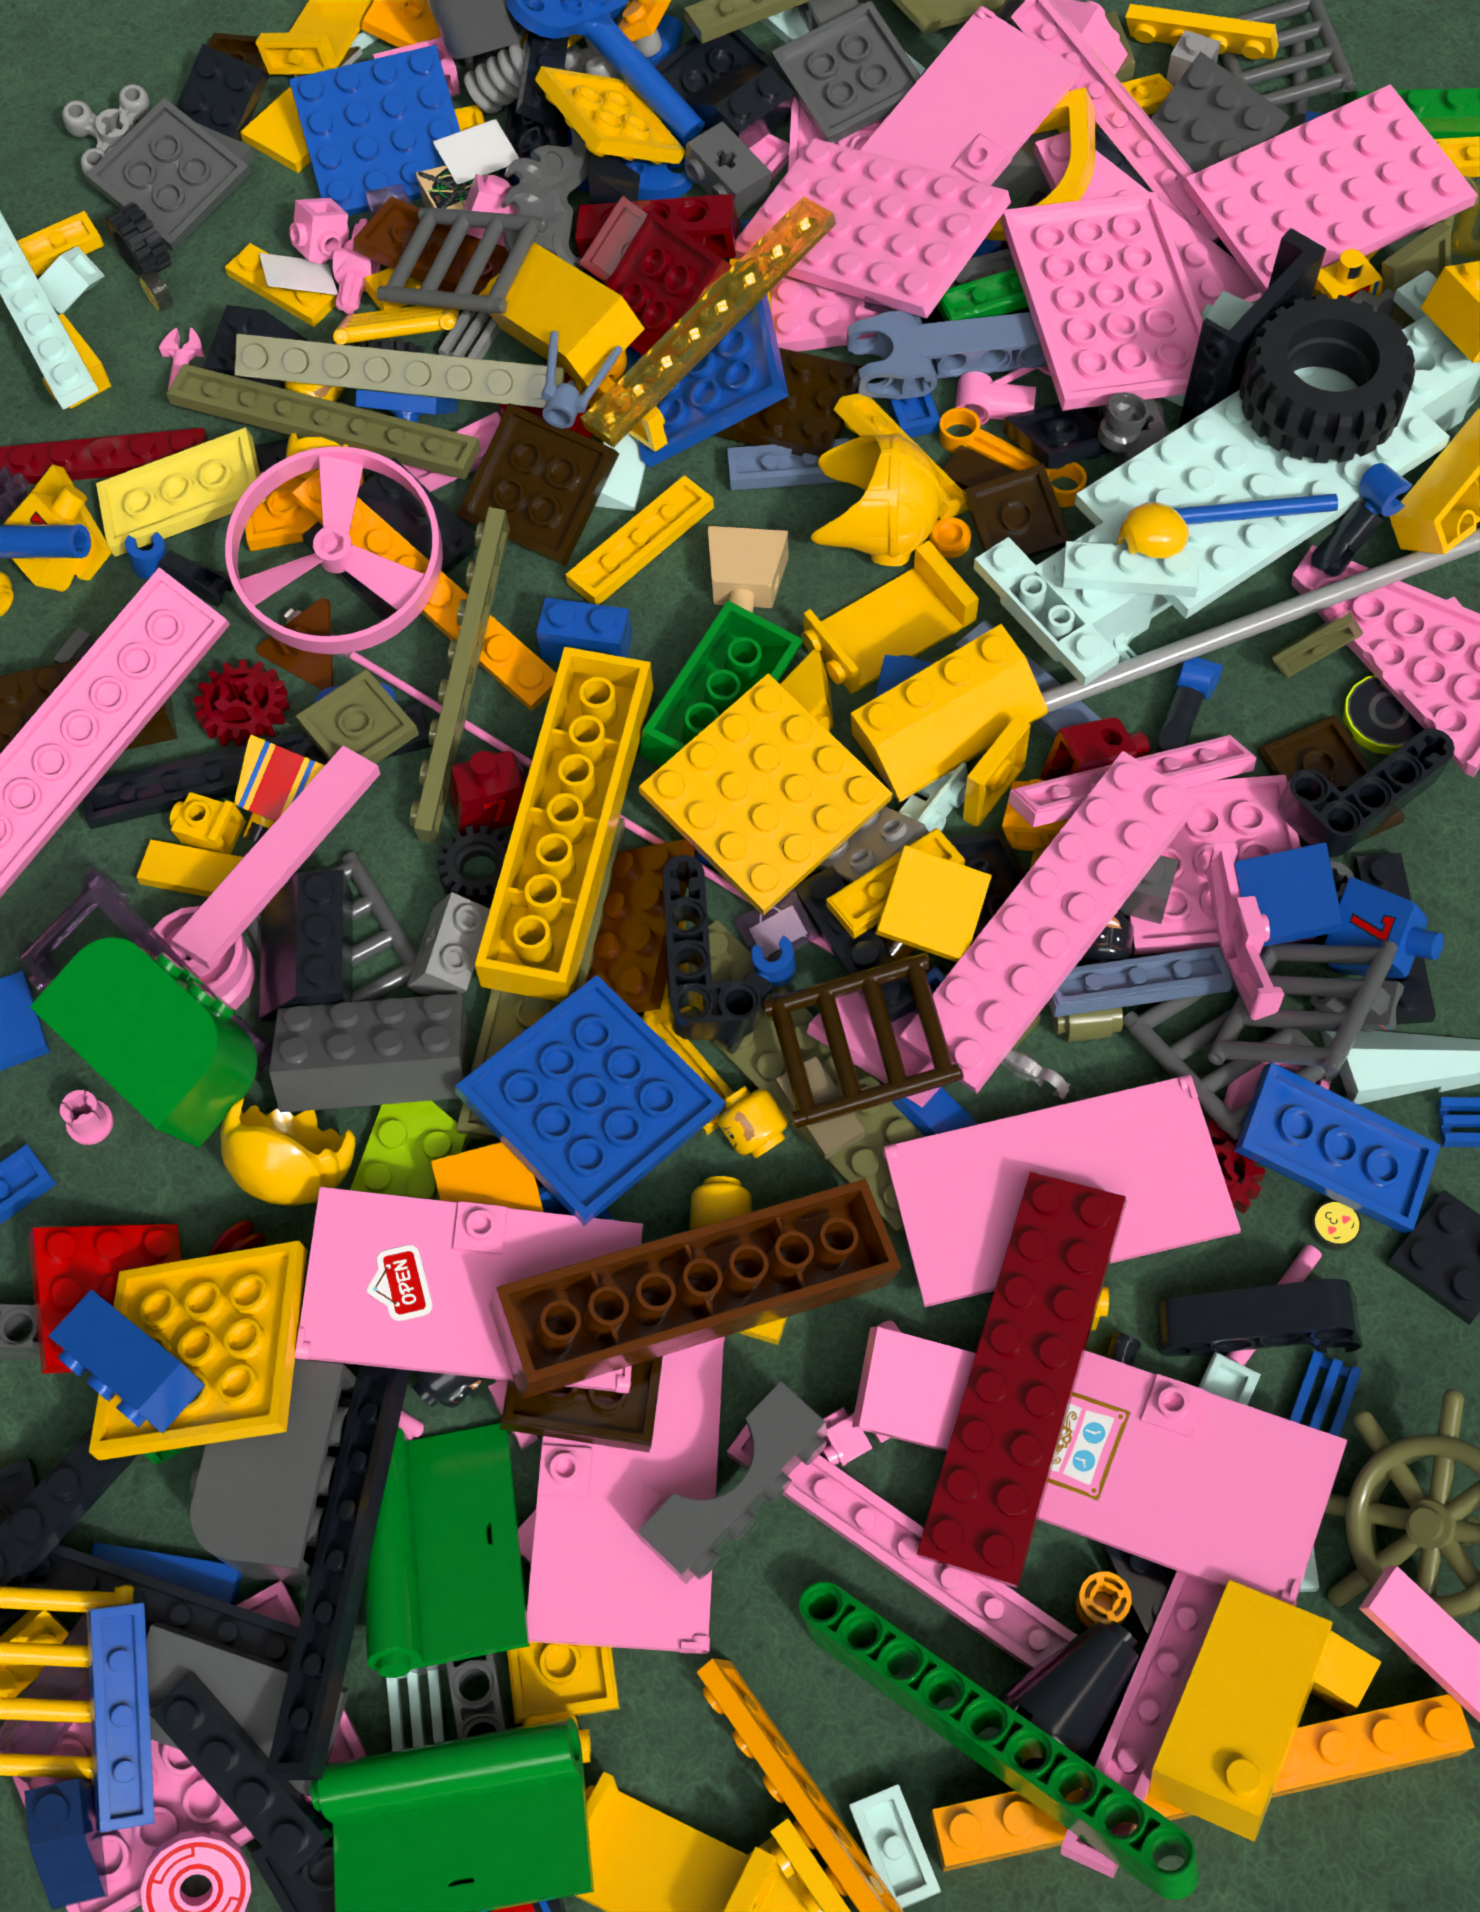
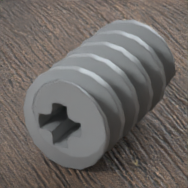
(498, 80)

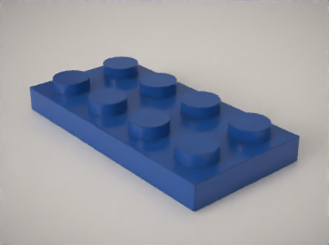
(1337, 1148)

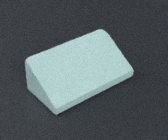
(625, 478)

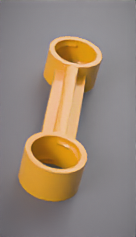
(1004, 452)

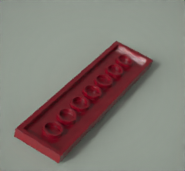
(1022, 1380)

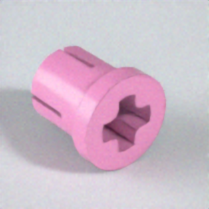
(81, 1123)

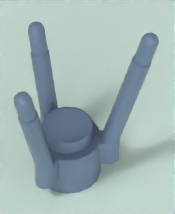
(564, 400)

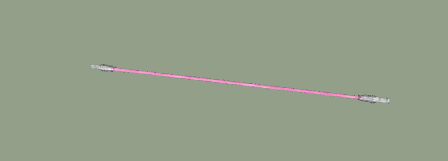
(1018, 1062)

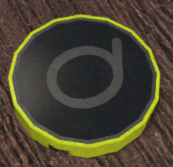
(1378, 717)

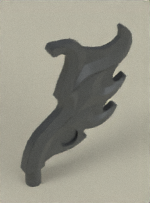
(544, 192)

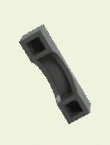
(691, 1531)

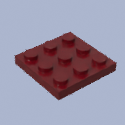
(664, 277)

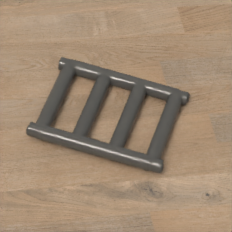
(1330, 53)
(462, 296)
(392, 932)
(1345, 1024)
(1172, 1057)

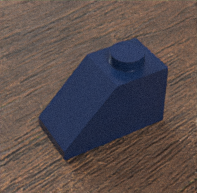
(66, 1842)

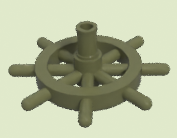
(1430, 1524)

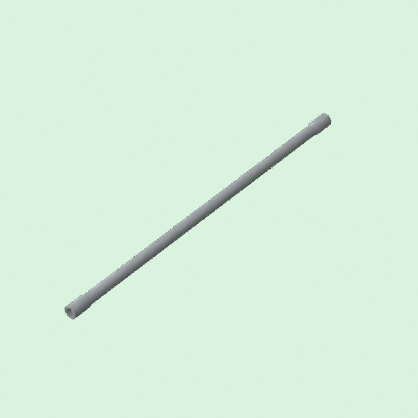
(1257, 623)

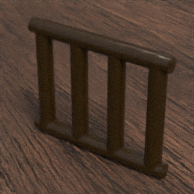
(898, 1083)

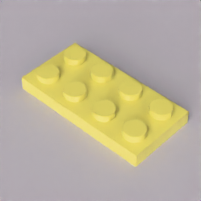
(178, 491)

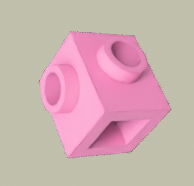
(318, 228)

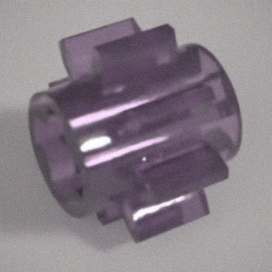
(11, 492)

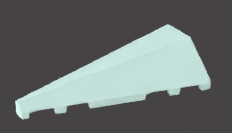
(1406, 1063)

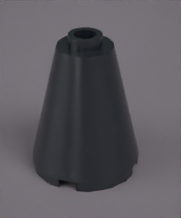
(1077, 1687)

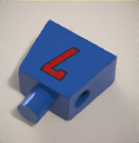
(1379, 916)

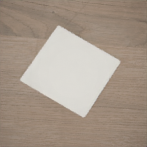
(476, 151)
(297, 274)

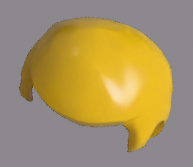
(283, 1155)

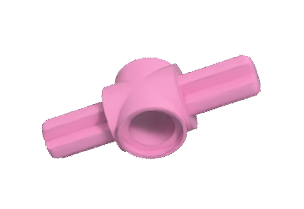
(349, 273)

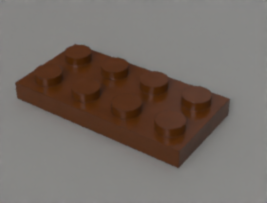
(391, 230)
(631, 935)

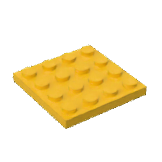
(765, 794)
(232, 1327)

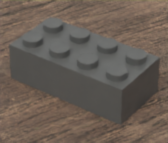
(369, 1052)

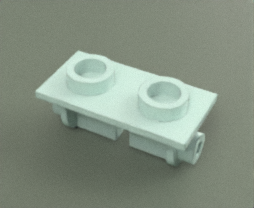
(941, 796)

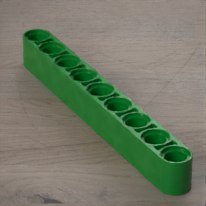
(1009, 1749)

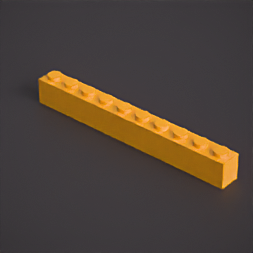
(1317, 1758)

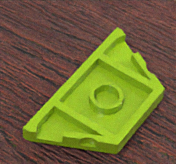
(402, 1150)

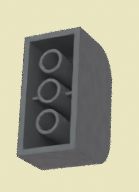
(475, 26)
(267, 1495)

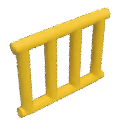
(394, 323)
(50, 1655)

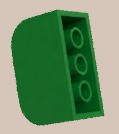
(152, 1035)

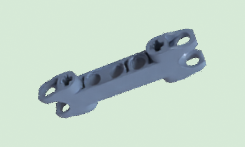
(923, 353)

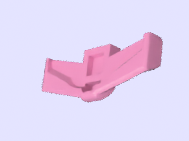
(1241, 934)

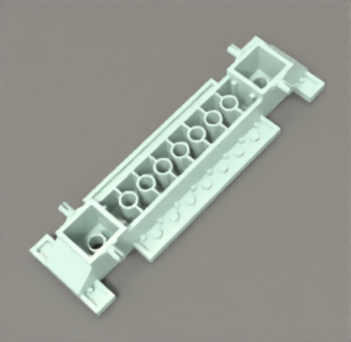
(1224, 462)

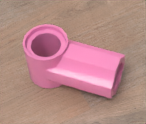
(992, 400)

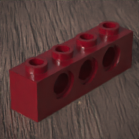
(705, 218)

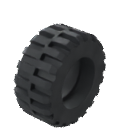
(1336, 337)

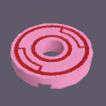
(194, 1854)

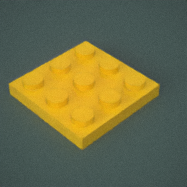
(609, 116)

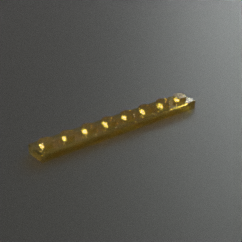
(707, 322)

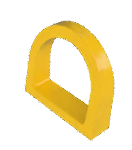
(1079, 113)

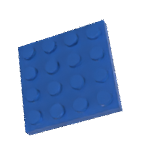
(375, 124)
(724, 387)
(590, 1099)

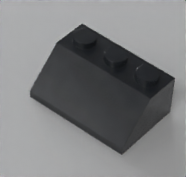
(307, 943)

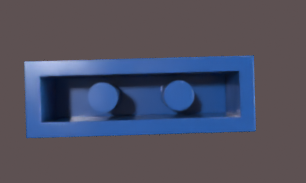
(124, 1363)

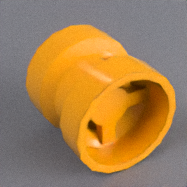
(1096, 1606)

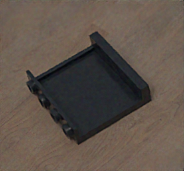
(1223, 353)

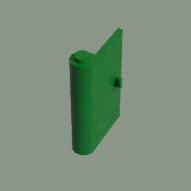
(431, 1575)
(460, 1810)

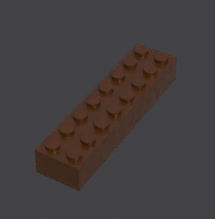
(692, 1287)

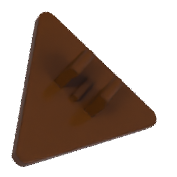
(309, 666)

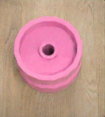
(233, 973)

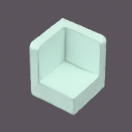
(69, 278)

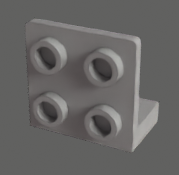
(874, 843)

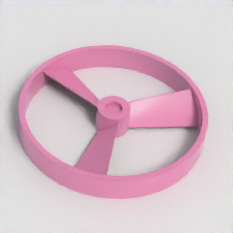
(340, 481)

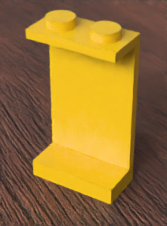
(316, 39)
(892, 620)
(663, 1865)

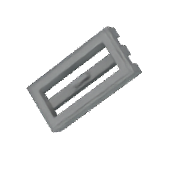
(460, 328)

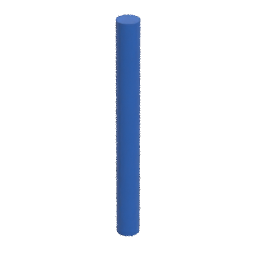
(1259, 509)

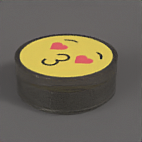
(155, 290)
(1335, 1225)

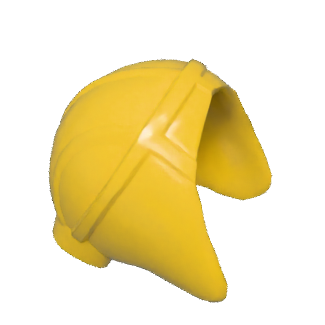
(898, 500)

